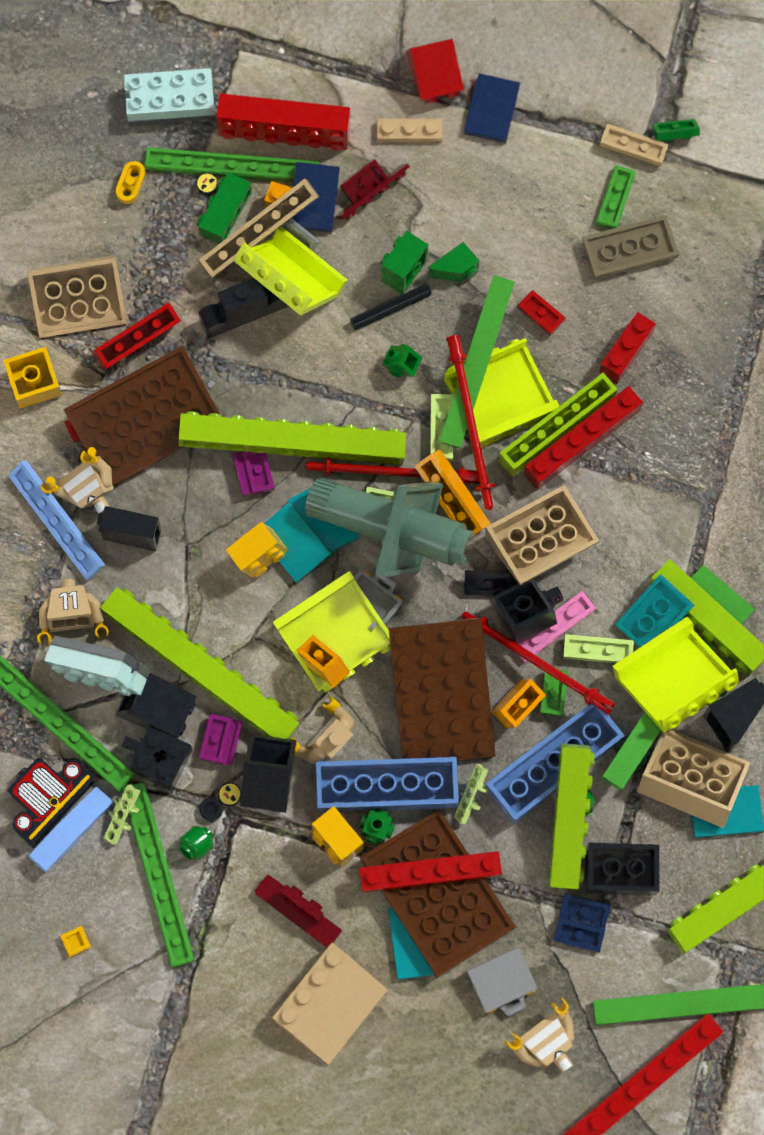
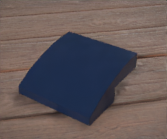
(582, 922)

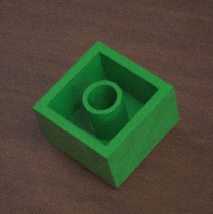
(404, 262)

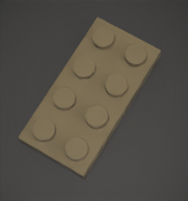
(630, 247)

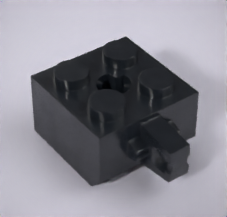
(527, 609)
(156, 744)

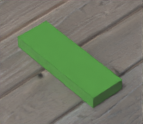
(615, 197)
(723, 594)

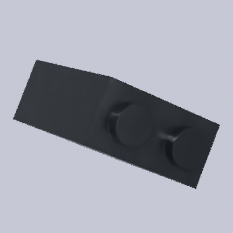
(129, 528)

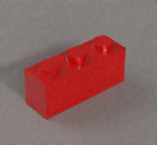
(627, 347)

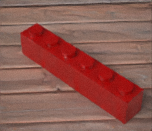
(583, 437)

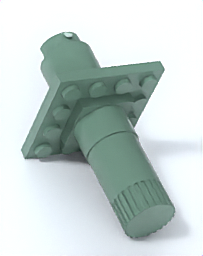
(402, 525)

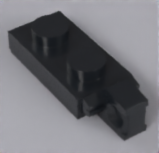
(487, 582)

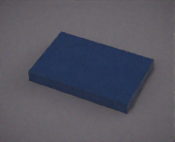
(492, 108)
(324, 180)

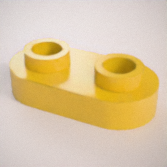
(130, 184)

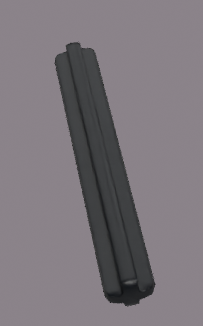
(390, 306)

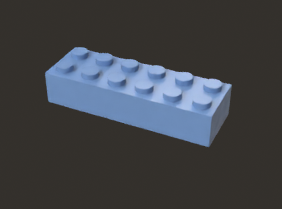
(535, 774)
(387, 784)

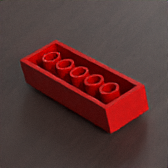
(283, 121)

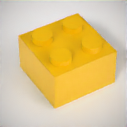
(32, 377)
(257, 550)
(337, 837)

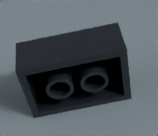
(622, 869)

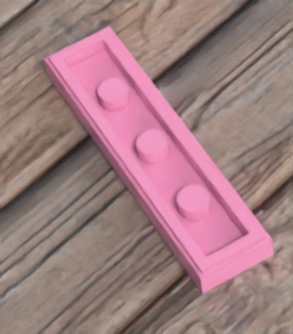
(567, 617)

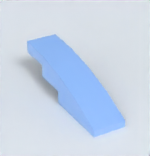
(71, 829)

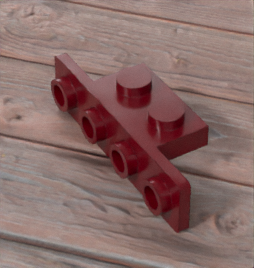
(365, 184)
(298, 910)

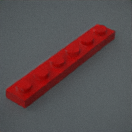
(430, 871)

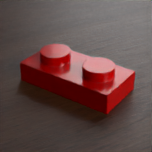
(541, 312)

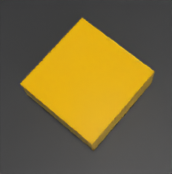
(75, 941)

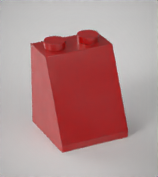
(435, 70)

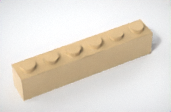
(259, 227)

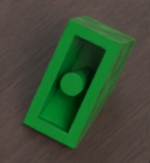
(455, 265)

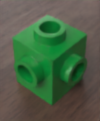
(402, 361)
(377, 835)

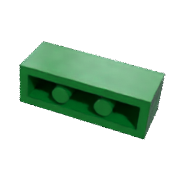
(224, 208)

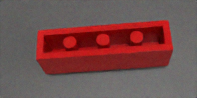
(136, 336)

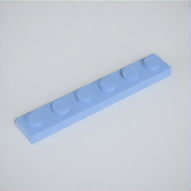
(56, 520)

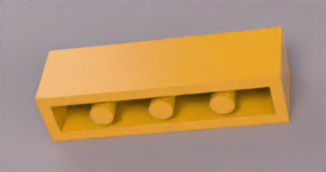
(454, 496)

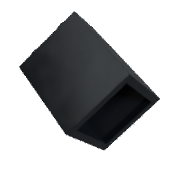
(158, 706)
(735, 712)
(268, 773)

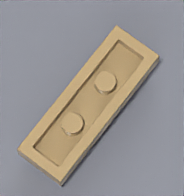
(409, 130)
(633, 145)

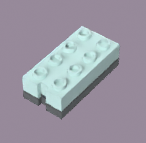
(169, 96)
(97, 666)

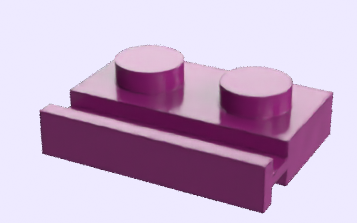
(253, 472)
(220, 740)

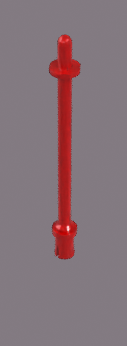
(457, 359)
(466, 476)
(591, 696)

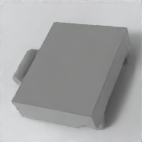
(380, 598)
(502, 982)

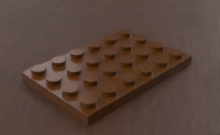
(140, 414)
(442, 690)
(447, 918)

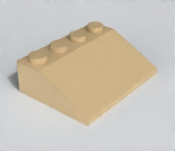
(77, 296)
(541, 535)
(693, 777)
(329, 1004)

